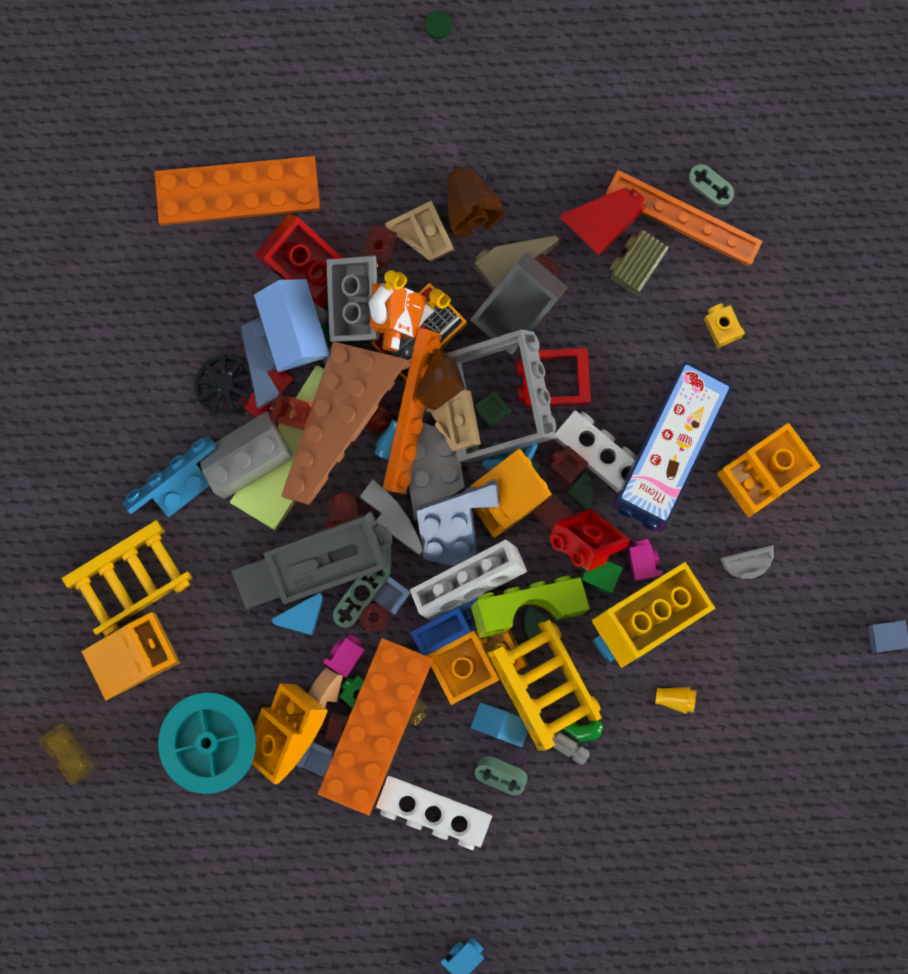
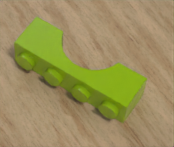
(561, 599)

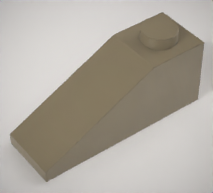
(498, 262)

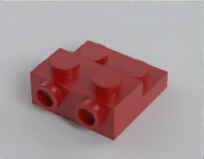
(587, 539)

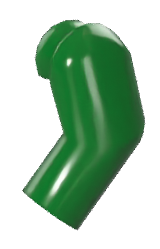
(585, 732)

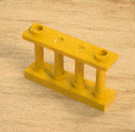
(128, 552)
(517, 684)

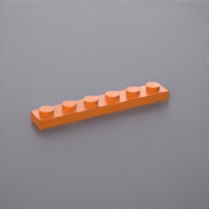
(691, 221)
(410, 415)

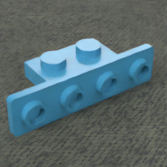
(176, 483)

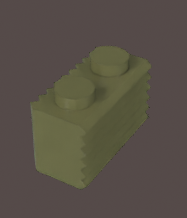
(639, 262)

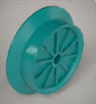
(185, 743)

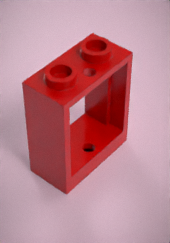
(583, 380)

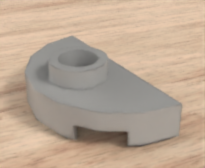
(749, 563)

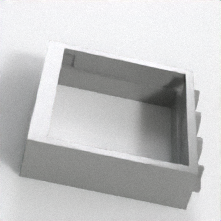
(538, 393)

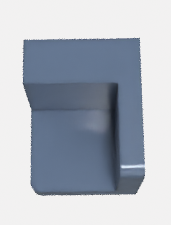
(392, 596)
(888, 636)
(316, 759)

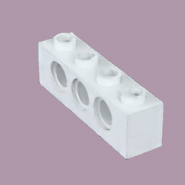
(603, 441)
(468, 580)
(469, 838)

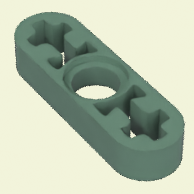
(350, 593)

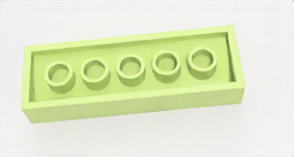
(263, 497)

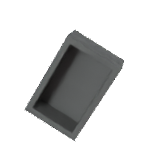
(519, 300)

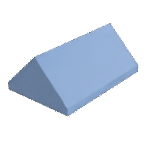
(291, 324)

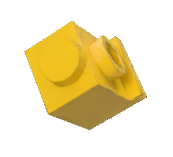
(720, 334)

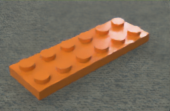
(237, 190)
(375, 727)

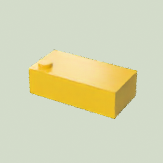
(653, 614)

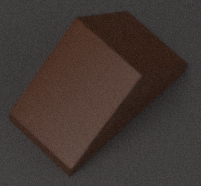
(440, 381)

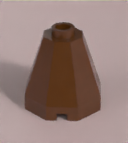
(471, 201)

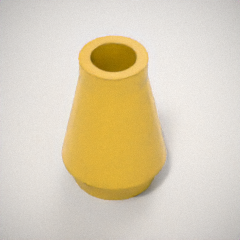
(679, 699)

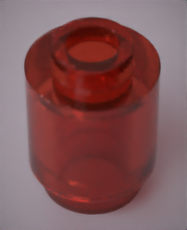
(380, 624)

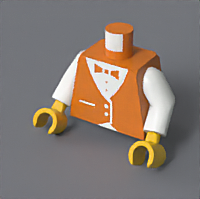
(400, 311)

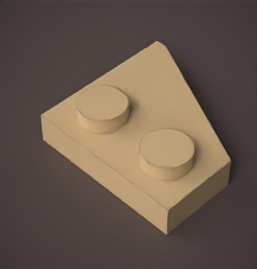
(423, 231)
(457, 421)

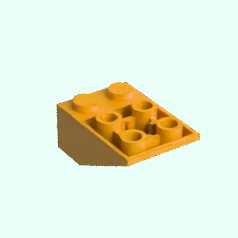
(519, 493)
(130, 656)

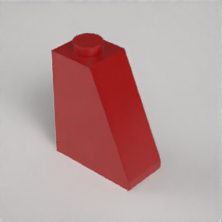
(605, 218)

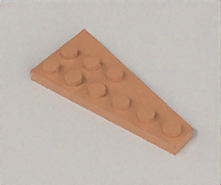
(342, 406)

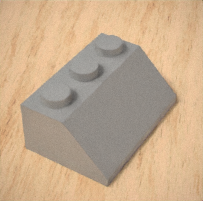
(348, 298)
(245, 456)

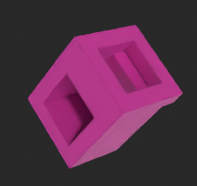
(643, 561)
(345, 655)

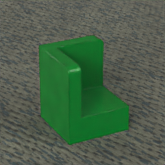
(603, 577)

